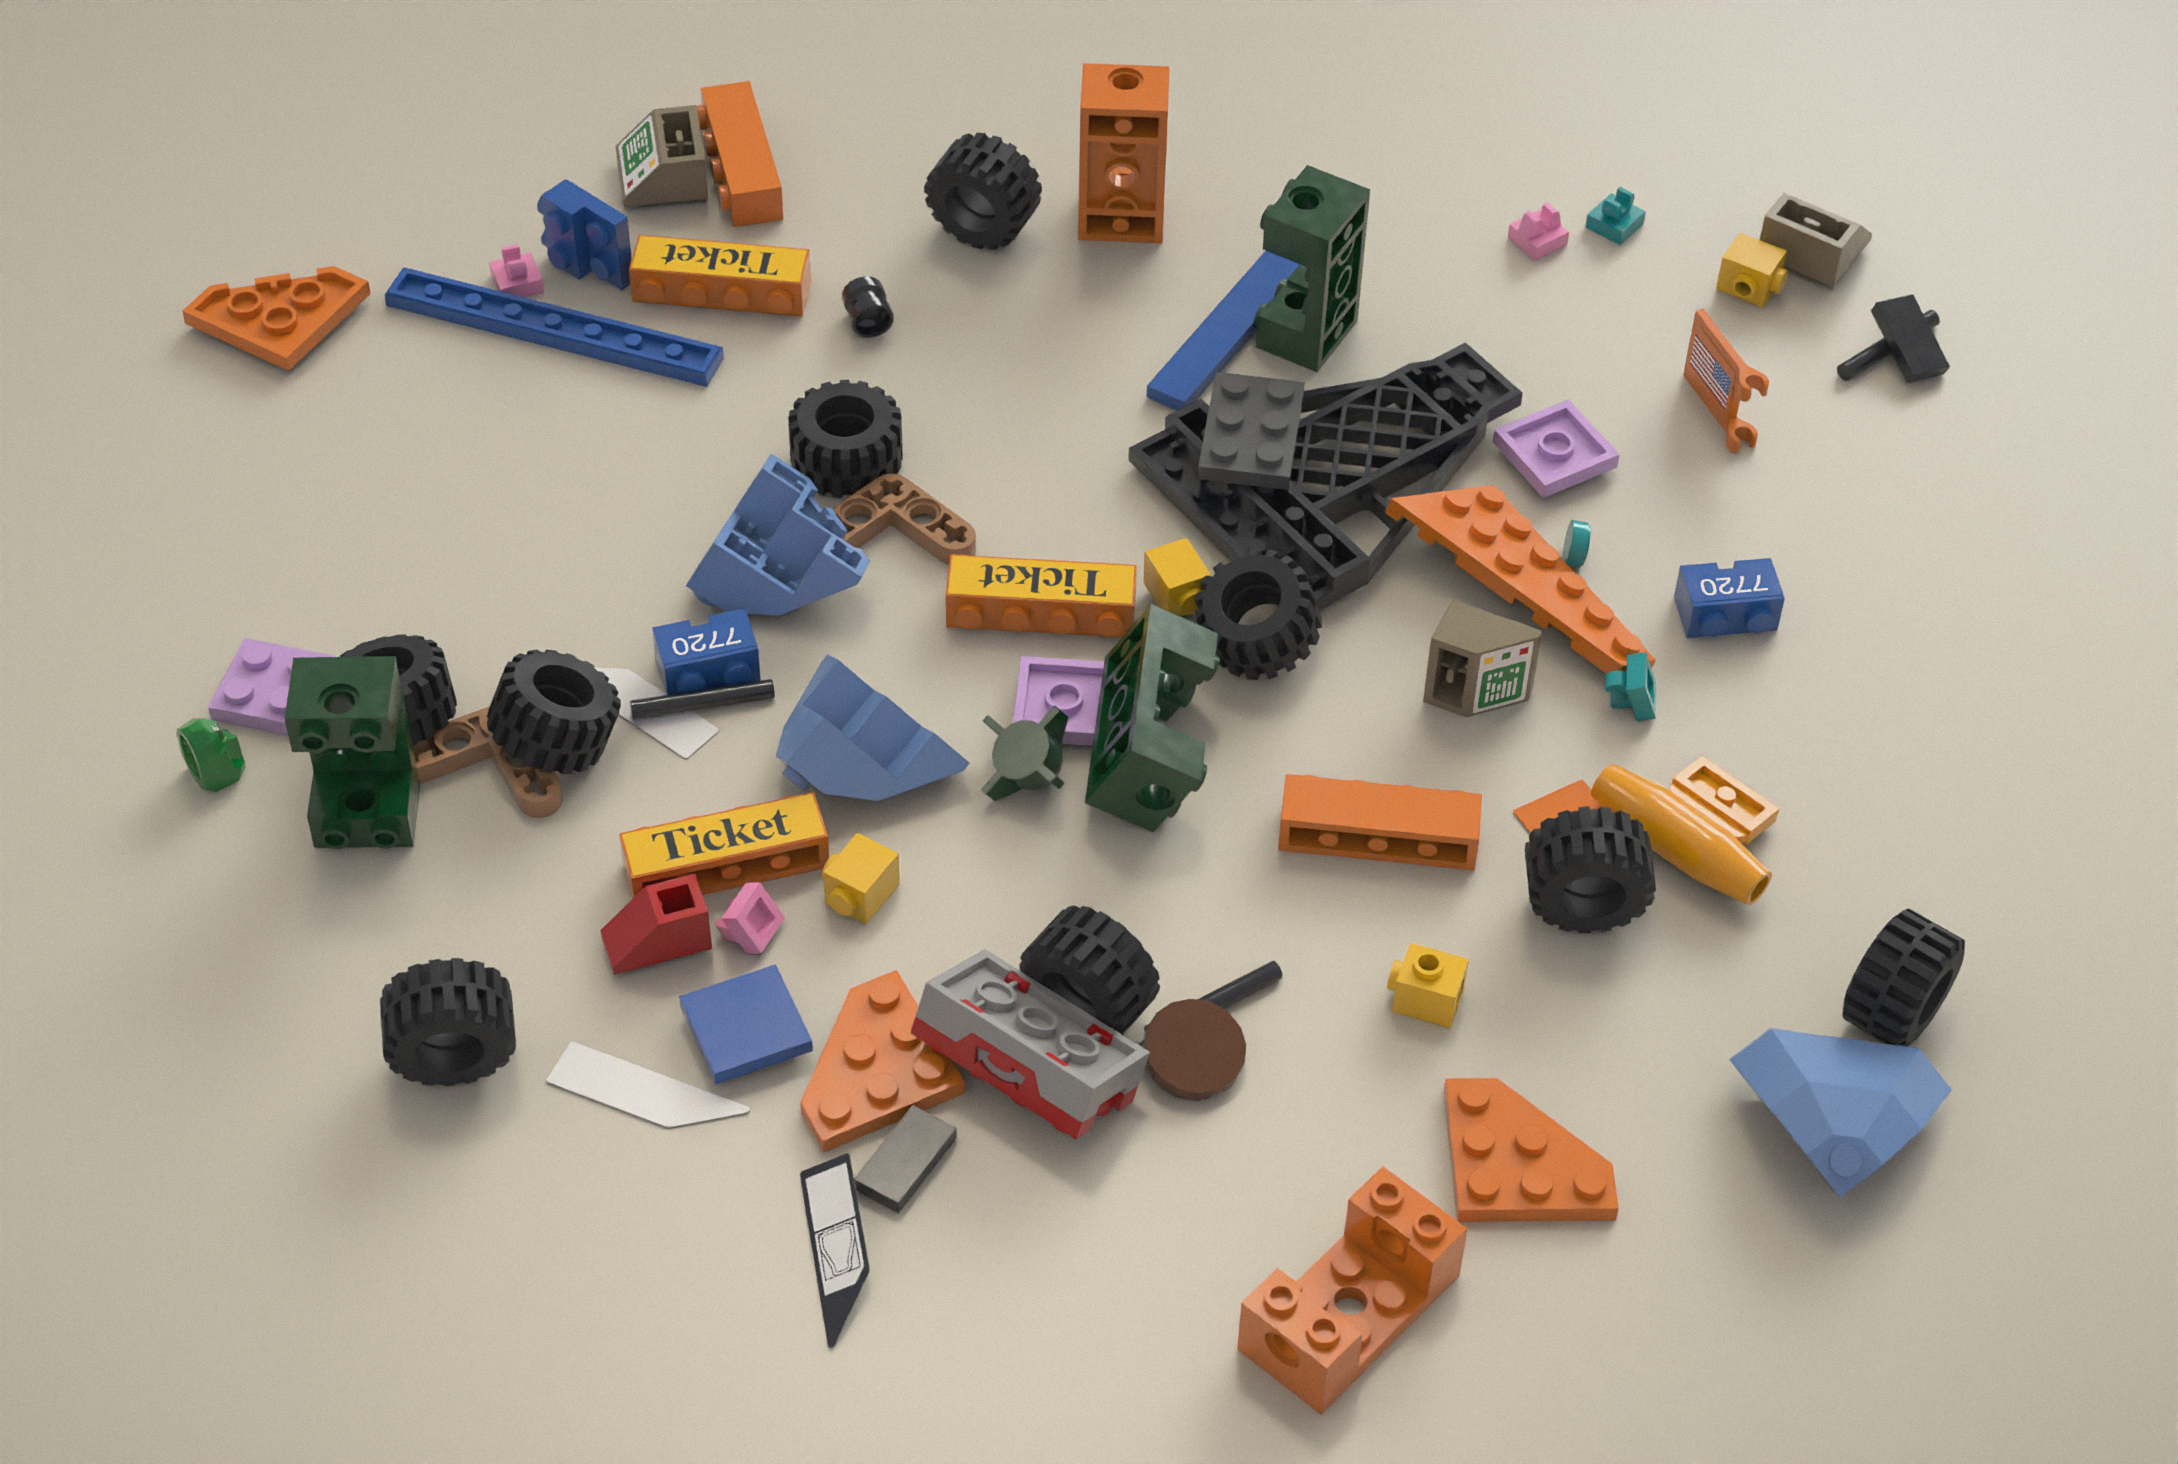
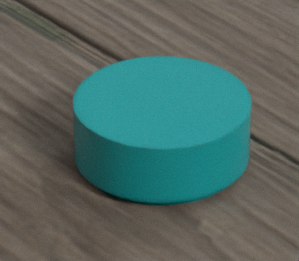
(1576, 543)

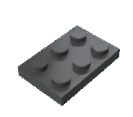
(1251, 430)

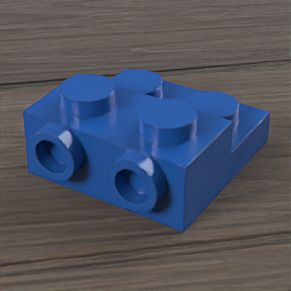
(585, 234)

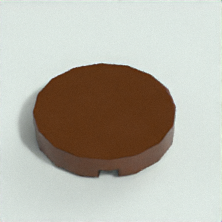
(1194, 1049)

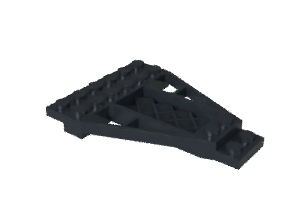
(1443, 396)

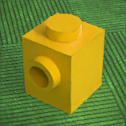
(1752, 270)
(1174, 576)
(860, 878)
(1428, 984)

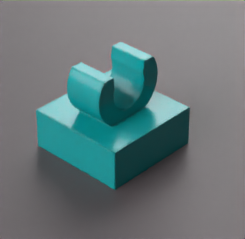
(1616, 217)
(1634, 687)

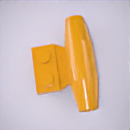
(1697, 823)

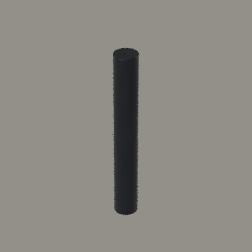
(1875, 352)
(702, 699)
(1243, 986)

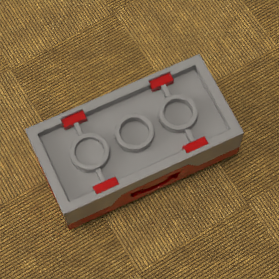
(1029, 1043)

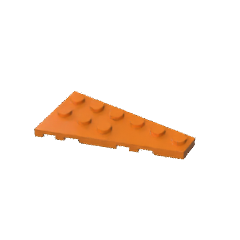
(1517, 563)

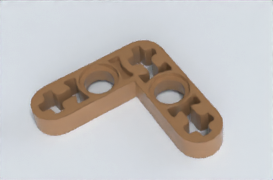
(899, 512)
(482, 747)

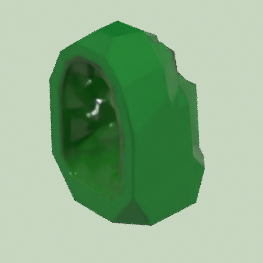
(210, 754)

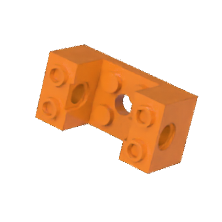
(1122, 127)
(1391, 1259)

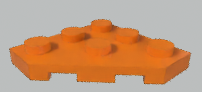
(278, 315)
(874, 1067)
(1519, 1161)

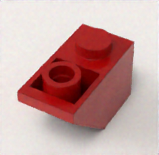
(658, 926)

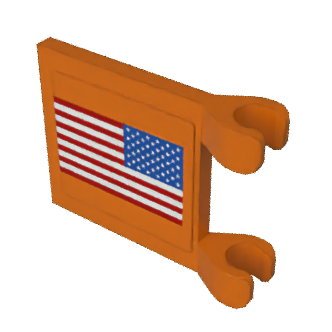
(1722, 379)

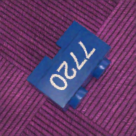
(1729, 599)
(707, 653)

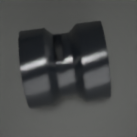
(867, 307)

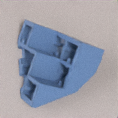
(777, 549)
(859, 741)
(1843, 1098)

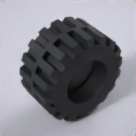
(983, 191)
(845, 436)
(1251, 583)
(423, 680)
(553, 711)
(1590, 870)
(1094, 966)
(1903, 978)
(447, 1022)

